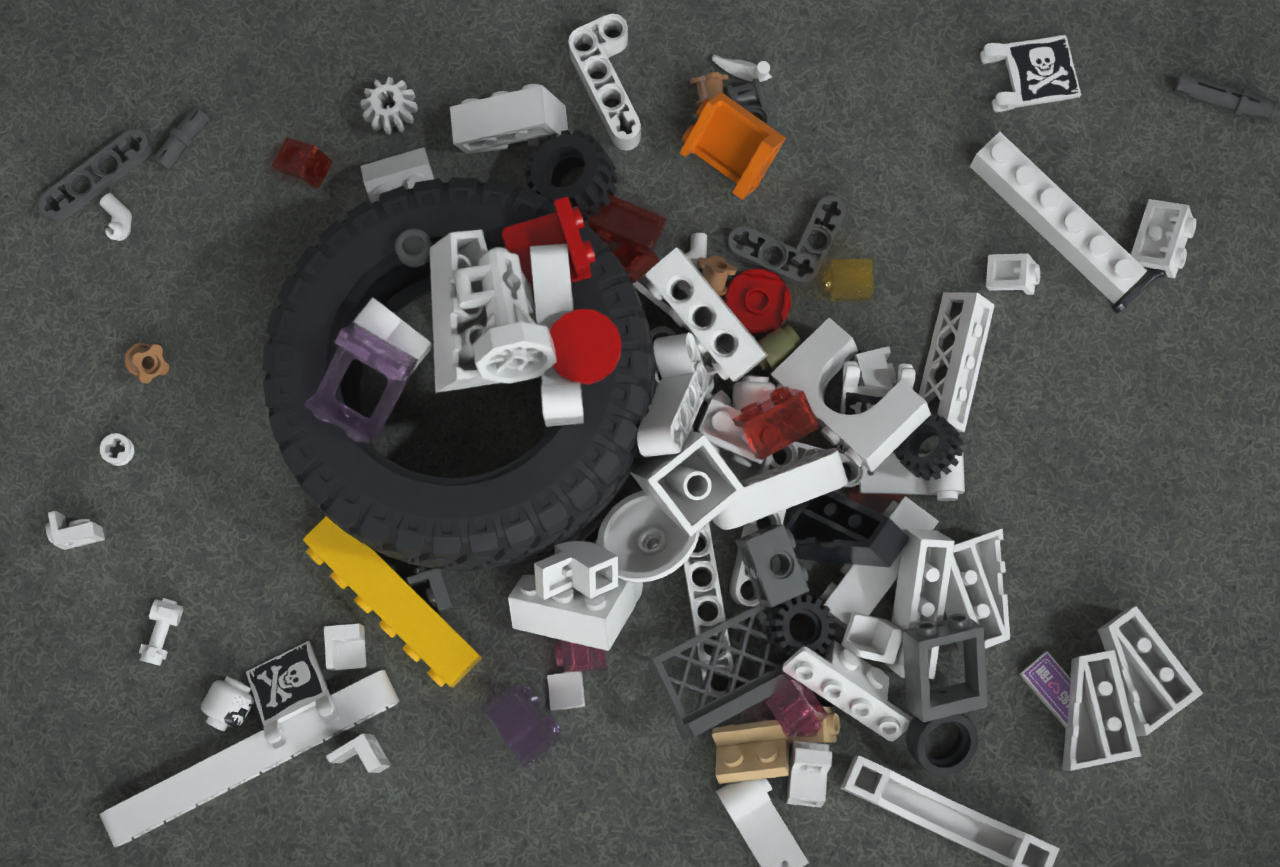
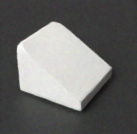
(566, 690)

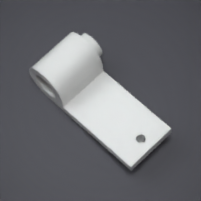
(894, 478)
(761, 823)

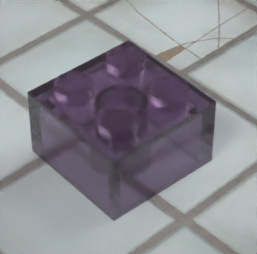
(522, 723)

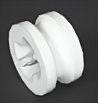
(122, 457)

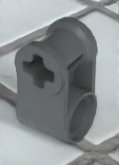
(749, 97)

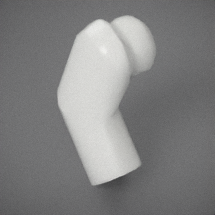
(698, 248)

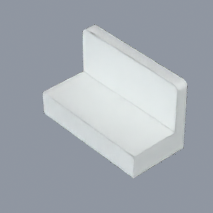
(368, 751)

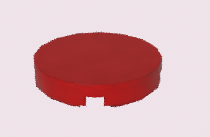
(759, 311)
(585, 346)

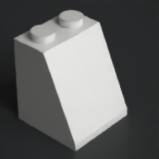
(689, 484)

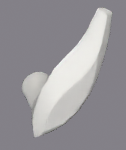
(744, 69)

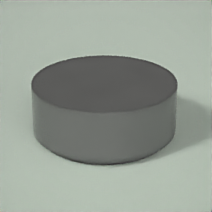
(413, 247)

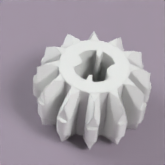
(392, 116)

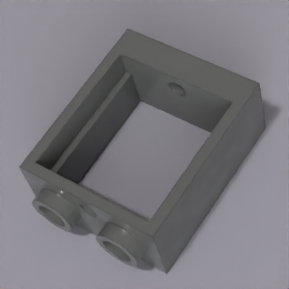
(953, 699)

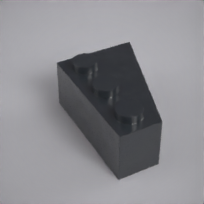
(844, 532)

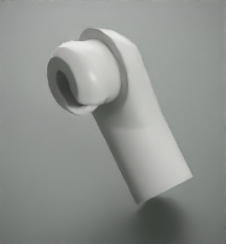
(121, 217)

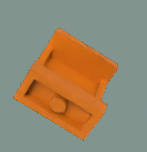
(732, 142)

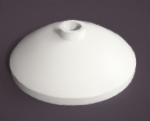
(632, 533)

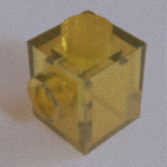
(849, 280)

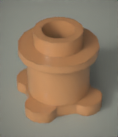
(709, 85)
(716, 272)
(152, 364)

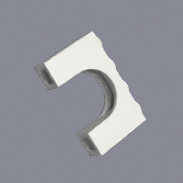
(867, 435)

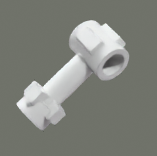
(165, 613)

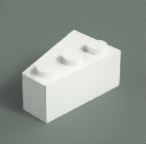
(507, 119)
(977, 587)
(572, 614)
(1149, 671)
(1098, 714)

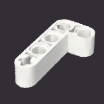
(609, 86)
(676, 397)
(784, 488)

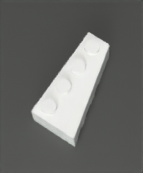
(456, 327)

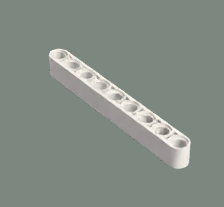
(244, 761)

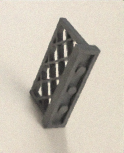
(734, 700)

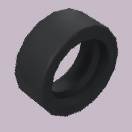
(956, 757)

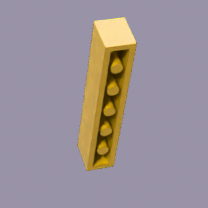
(394, 601)

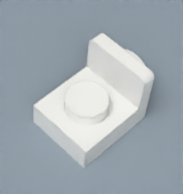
(1012, 273)
(77, 534)

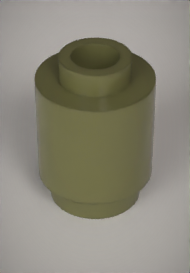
(778, 346)

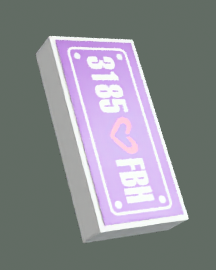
(1050, 685)

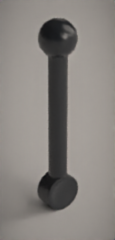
(1122, 304)

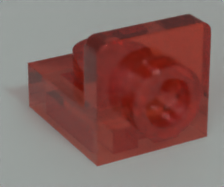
(302, 161)

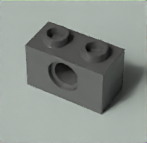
(757, 552)

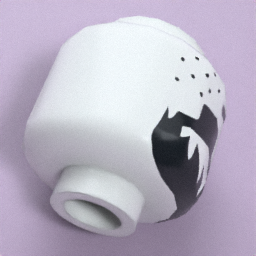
(227, 703)

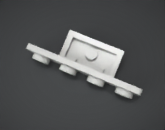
(850, 686)

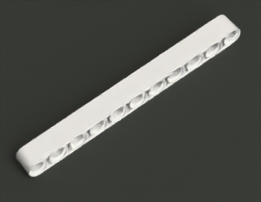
(705, 561)

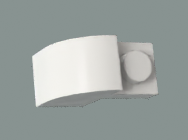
(577, 565)
(808, 774)

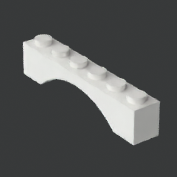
(945, 816)

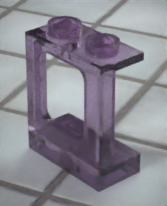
(379, 354)

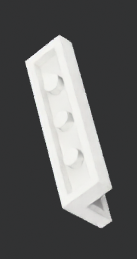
(961, 359)

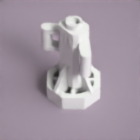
(511, 342)

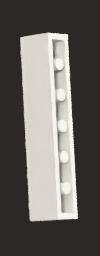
(1057, 217)

